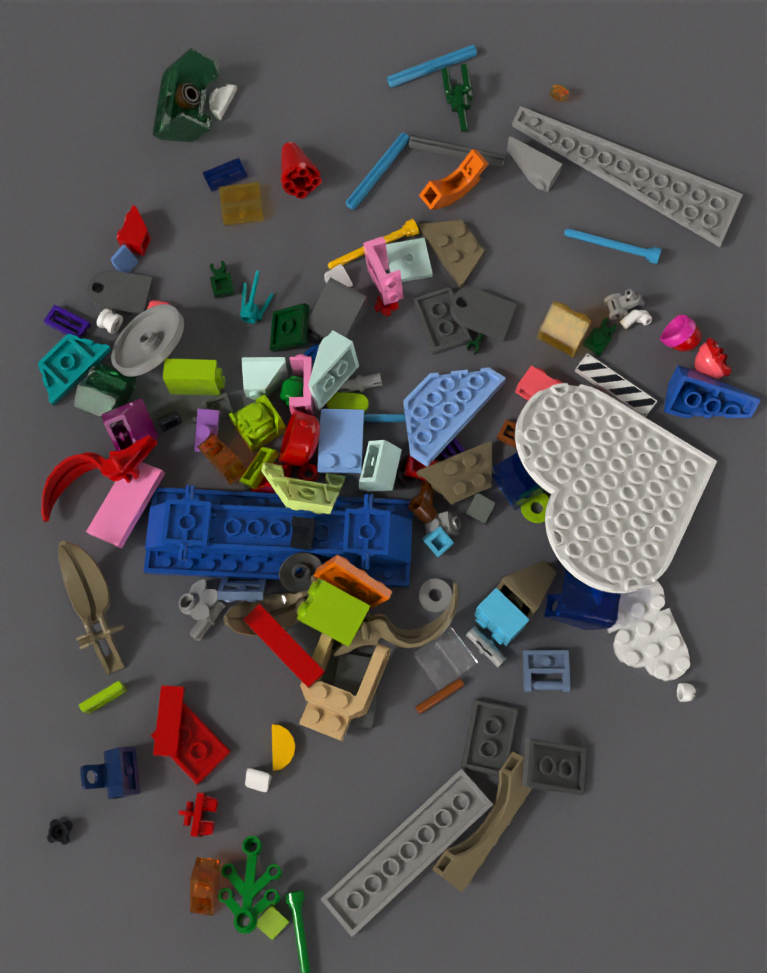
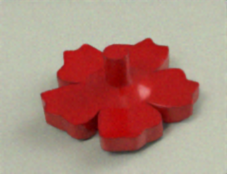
(385, 309)

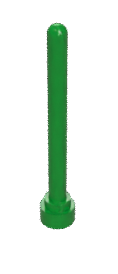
(295, 901)

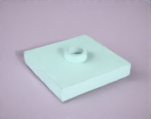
(410, 258)

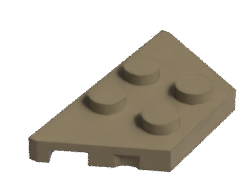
(454, 247)
(461, 474)

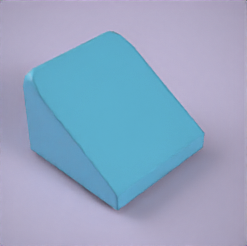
(438, 541)

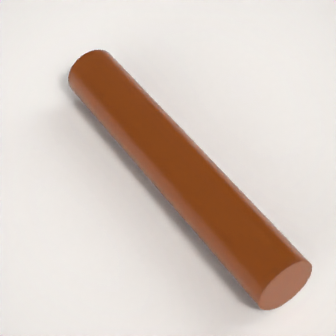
(439, 696)

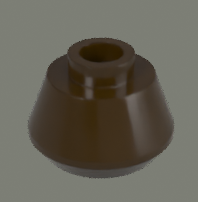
(187, 96)

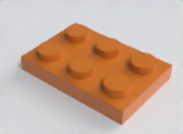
(353, 581)

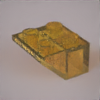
(564, 328)

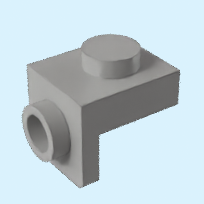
(448, 521)

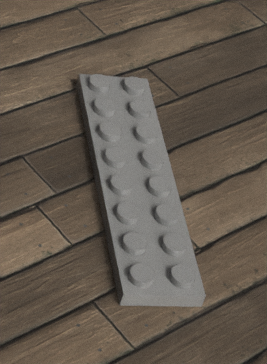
(406, 852)

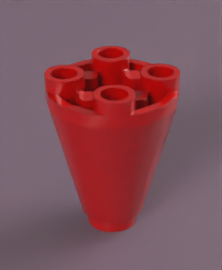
(298, 172)

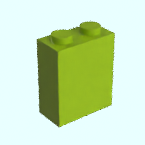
(193, 377)
(332, 611)

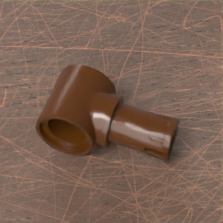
(422, 504)

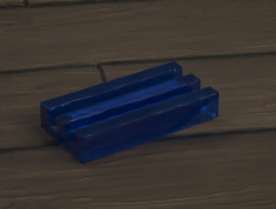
(223, 171)

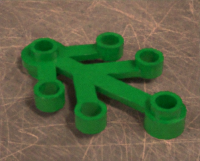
(250, 888)

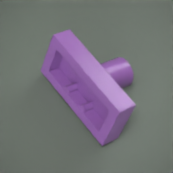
(206, 425)

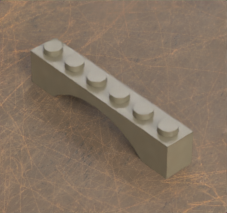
(462, 861)

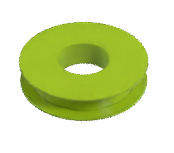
(531, 516)

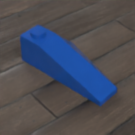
(698, 394)

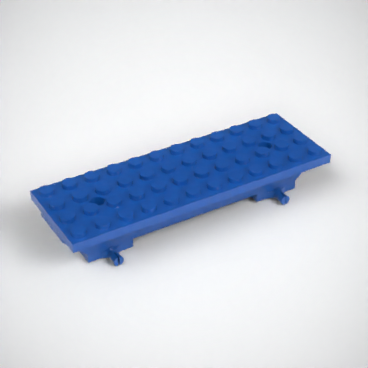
(252, 533)

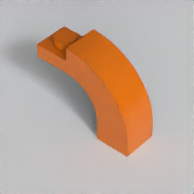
(453, 187)

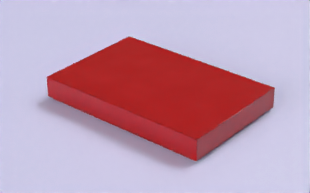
(199, 747)

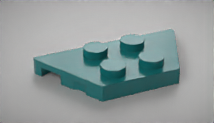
(68, 364)

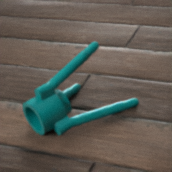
(250, 312)

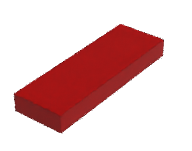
(169, 721)

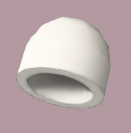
(685, 692)

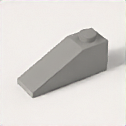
(537, 167)

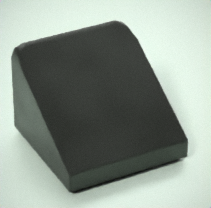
(481, 508)

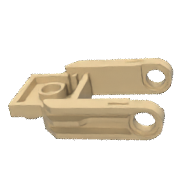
(331, 708)

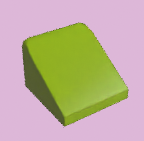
(272, 922)

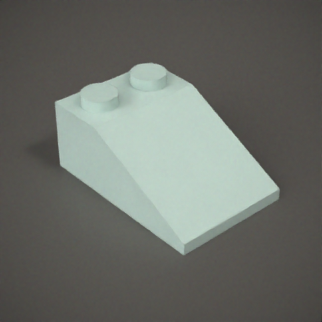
(332, 367)

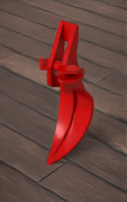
(119, 466)

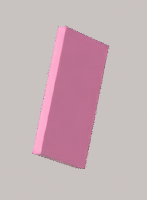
(125, 506)

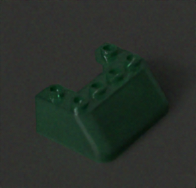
(171, 120)

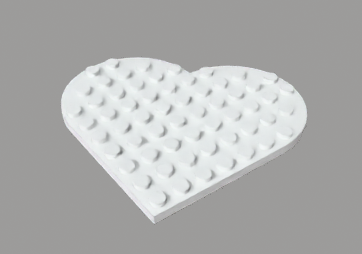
(614, 485)

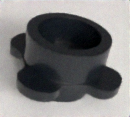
(55, 826)

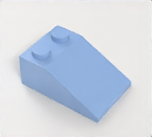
(341, 441)

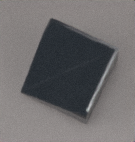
(403, 479)

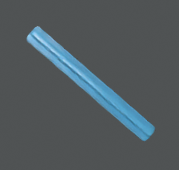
(432, 65)
(377, 171)

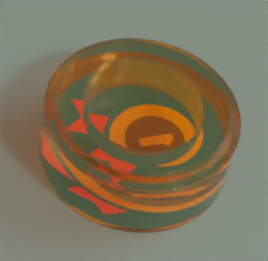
(559, 93)

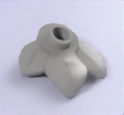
(198, 601)

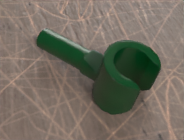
(476, 342)

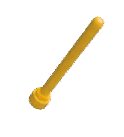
(409, 229)

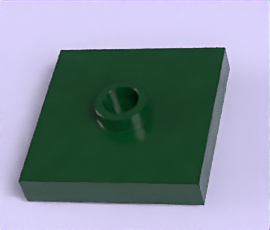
(289, 327)

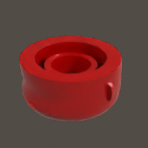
(300, 439)

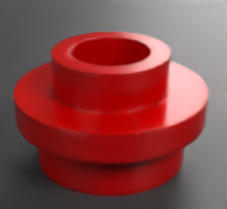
(308, 468)

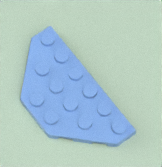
(444, 407)

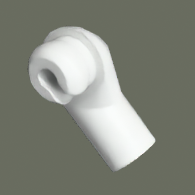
(638, 316)

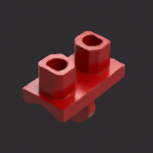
(202, 804)

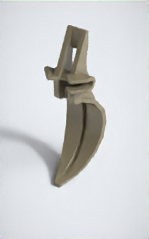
(90, 600)
(280, 606)
(379, 626)

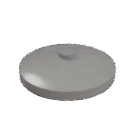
(147, 340)

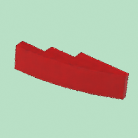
(284, 645)

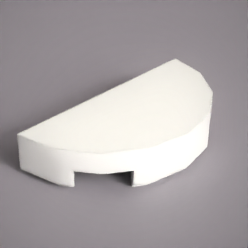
(220, 100)

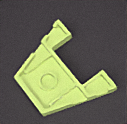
(304, 494)

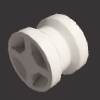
(110, 321)

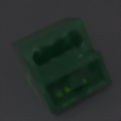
(103, 390)

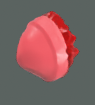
(711, 360)

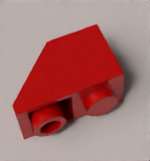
(134, 233)

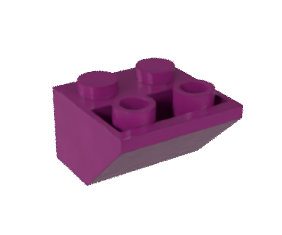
(129, 424)

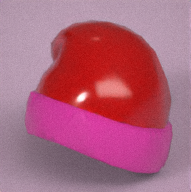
(681, 334)

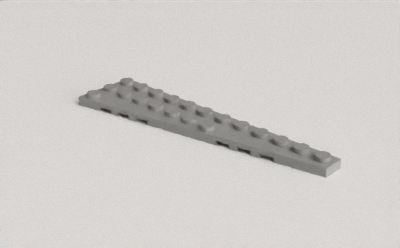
(675, 193)

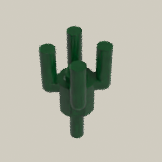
(459, 94)

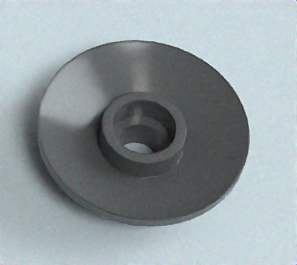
(298, 580)

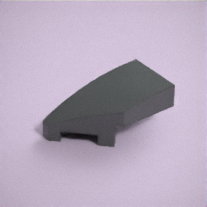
(220, 402)

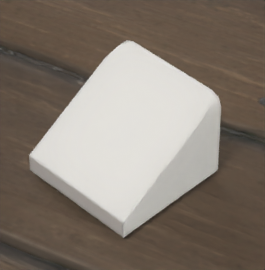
(339, 274)
(257, 780)

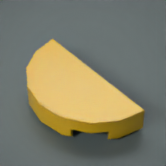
(282, 747)

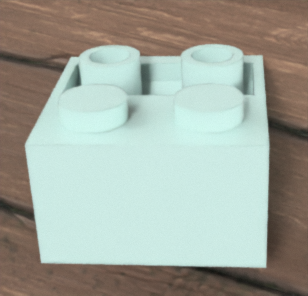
(379, 466)

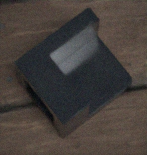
(303, 533)

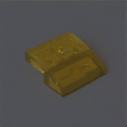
(241, 203)

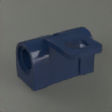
(117, 773)

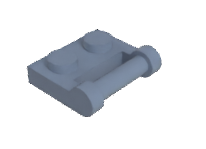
(247, 590)
(546, 663)

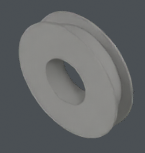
(435, 606)

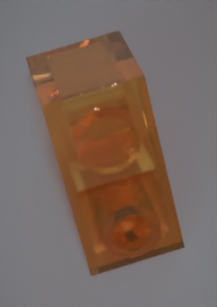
(222, 458)
(204, 886)

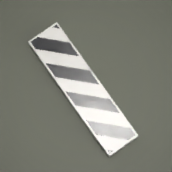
(615, 385)

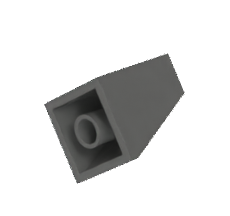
(337, 310)

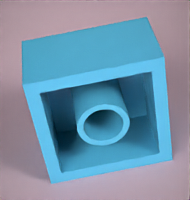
(500, 617)

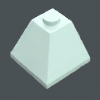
(263, 375)

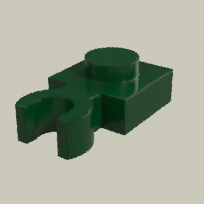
(221, 281)
(599, 338)

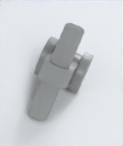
(620, 304)

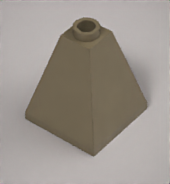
(528, 586)

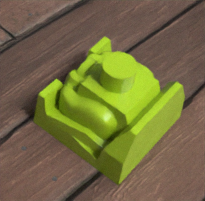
(258, 423)

